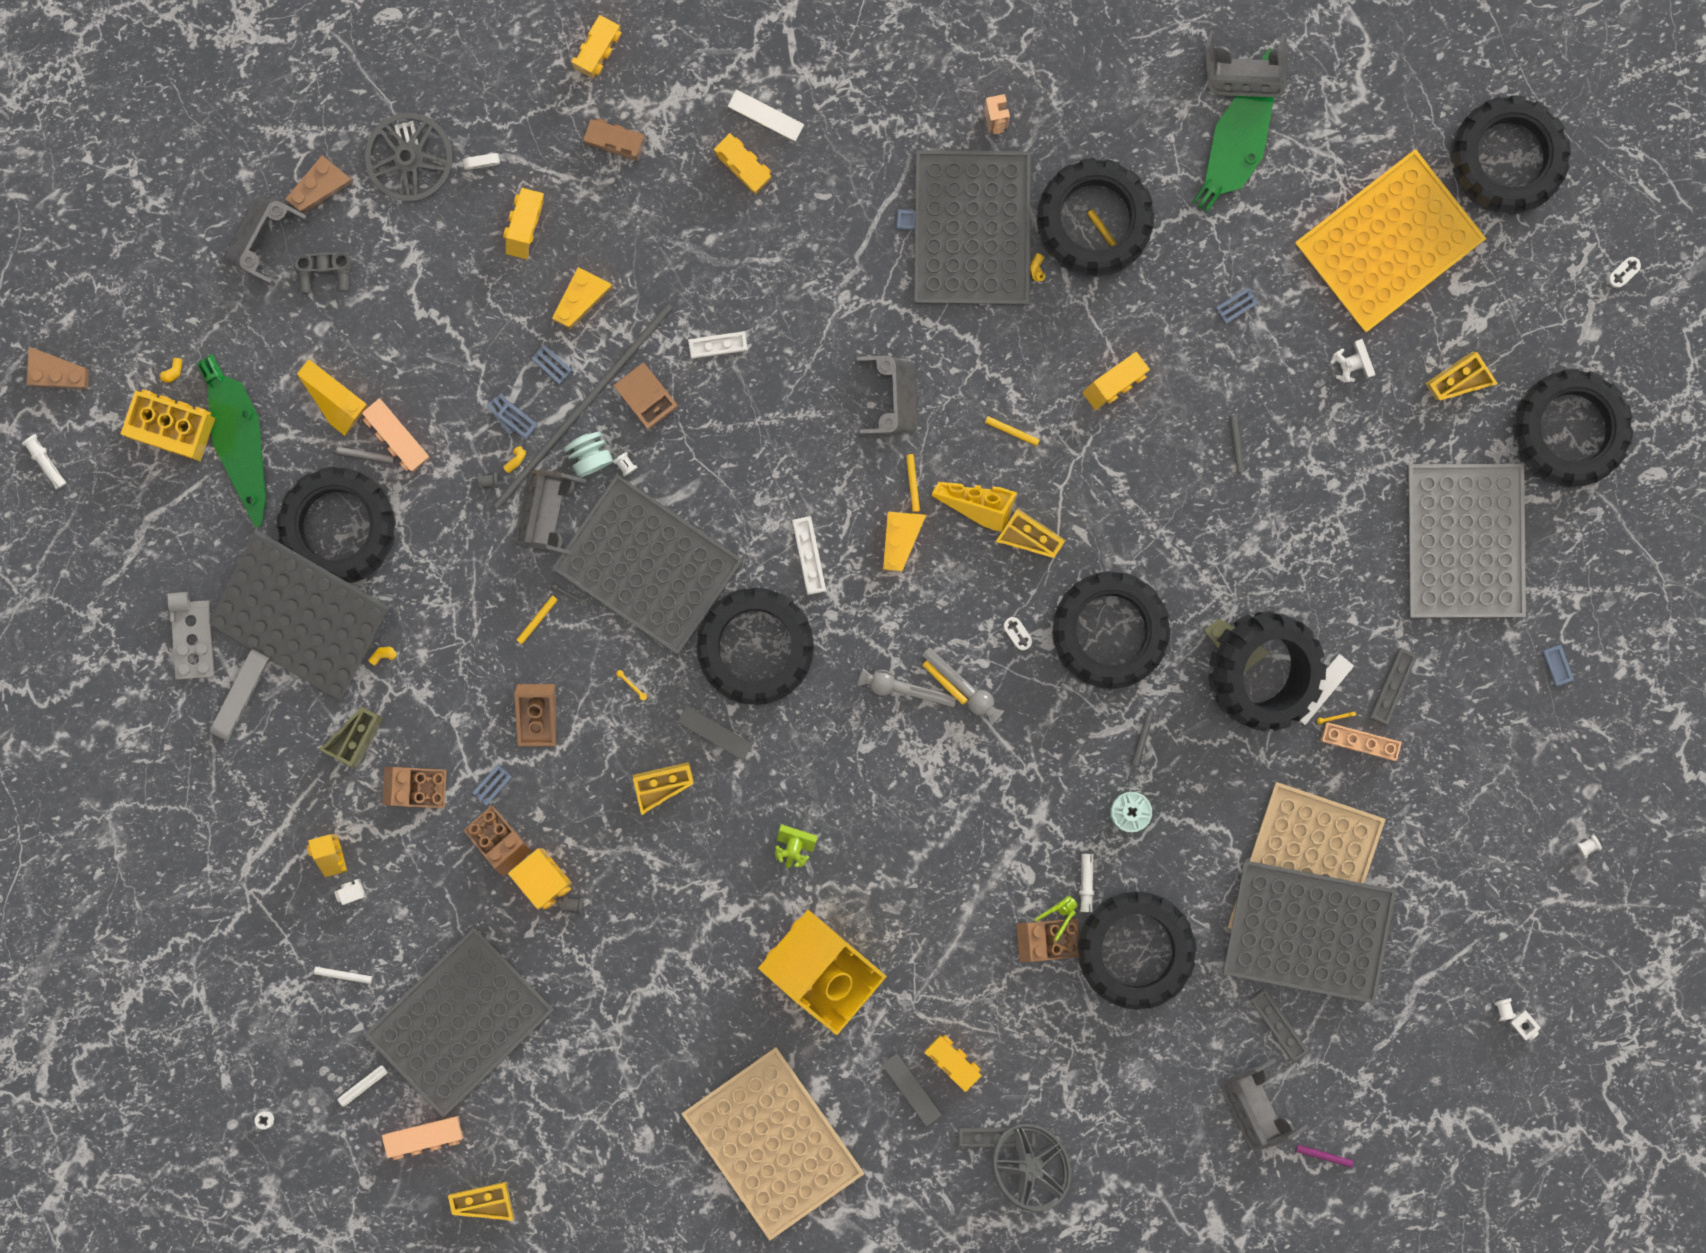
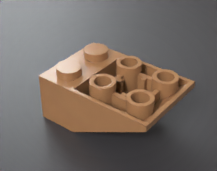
(646, 396)
(414, 787)
(497, 840)
(1038, 943)

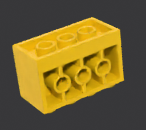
(171, 437)
(541, 879)

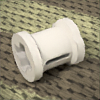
(625, 464)
(1589, 846)
(1505, 1009)
(270, 1121)

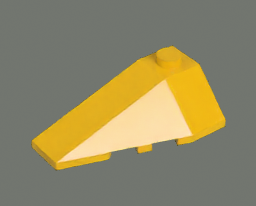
(335, 401)
(985, 506)

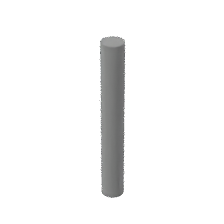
(365, 455)

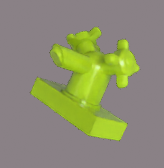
(795, 842)

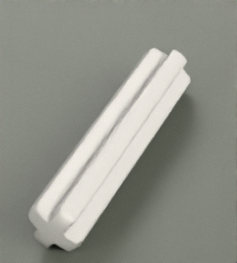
(363, 1085)

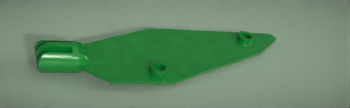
(1237, 145)
(236, 436)

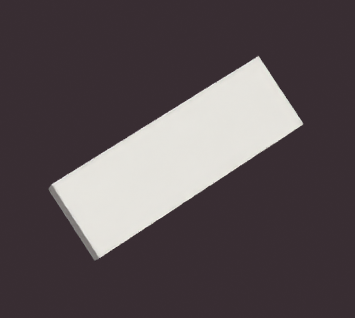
(718, 345)

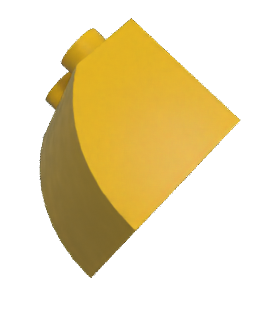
(822, 972)

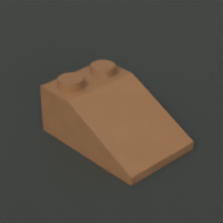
(535, 714)

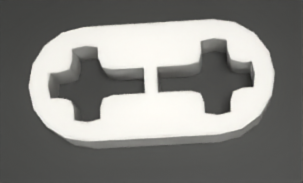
(481, 161)
(1627, 275)
(1021, 630)

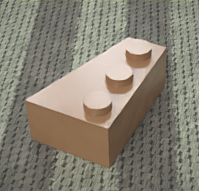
(614, 139)
(317, 185)
(53, 372)

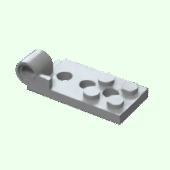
(180, 609)

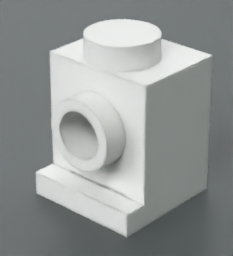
(350, 892)
(1524, 1017)

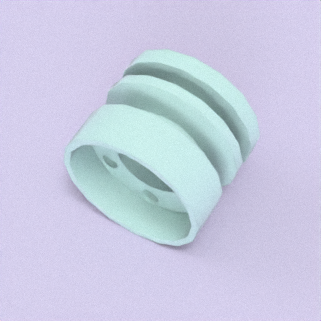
(588, 454)
(1120, 809)

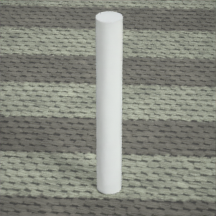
(343, 975)

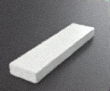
(766, 115)
(809, 555)
(1334, 675)

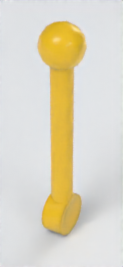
(620, 674)
(1320, 721)

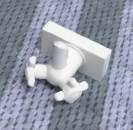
(1354, 362)

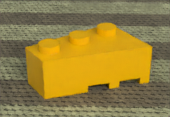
(597, 47)
(523, 222)
(581, 295)
(1030, 535)
(900, 538)
(660, 784)

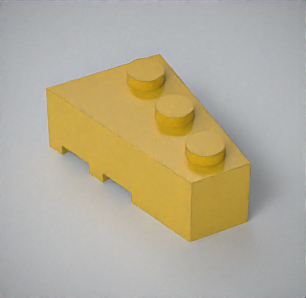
(742, 163)
(1461, 377)
(1116, 381)
(327, 854)
(953, 1062)
(484, 1202)

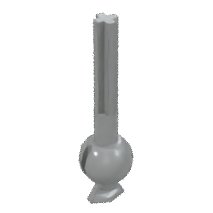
(883, 682)
(980, 701)

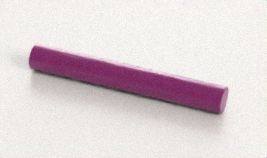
(1324, 1156)

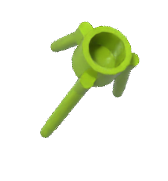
(1065, 907)

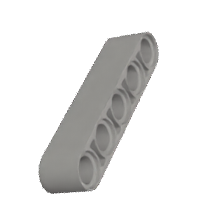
(239, 695)

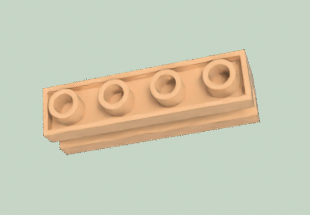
(996, 115)
(396, 435)
(1360, 741)
(423, 1136)

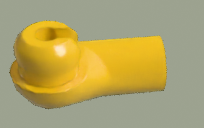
(1035, 269)
(173, 373)
(516, 461)
(382, 652)

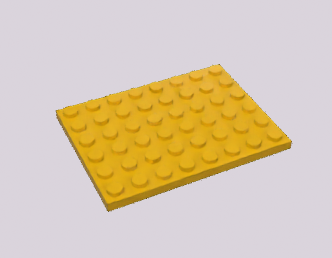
(1390, 240)

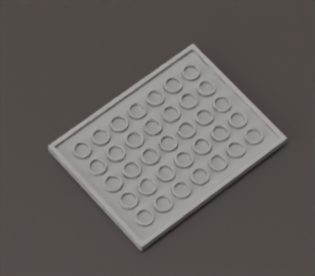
(1466, 540)

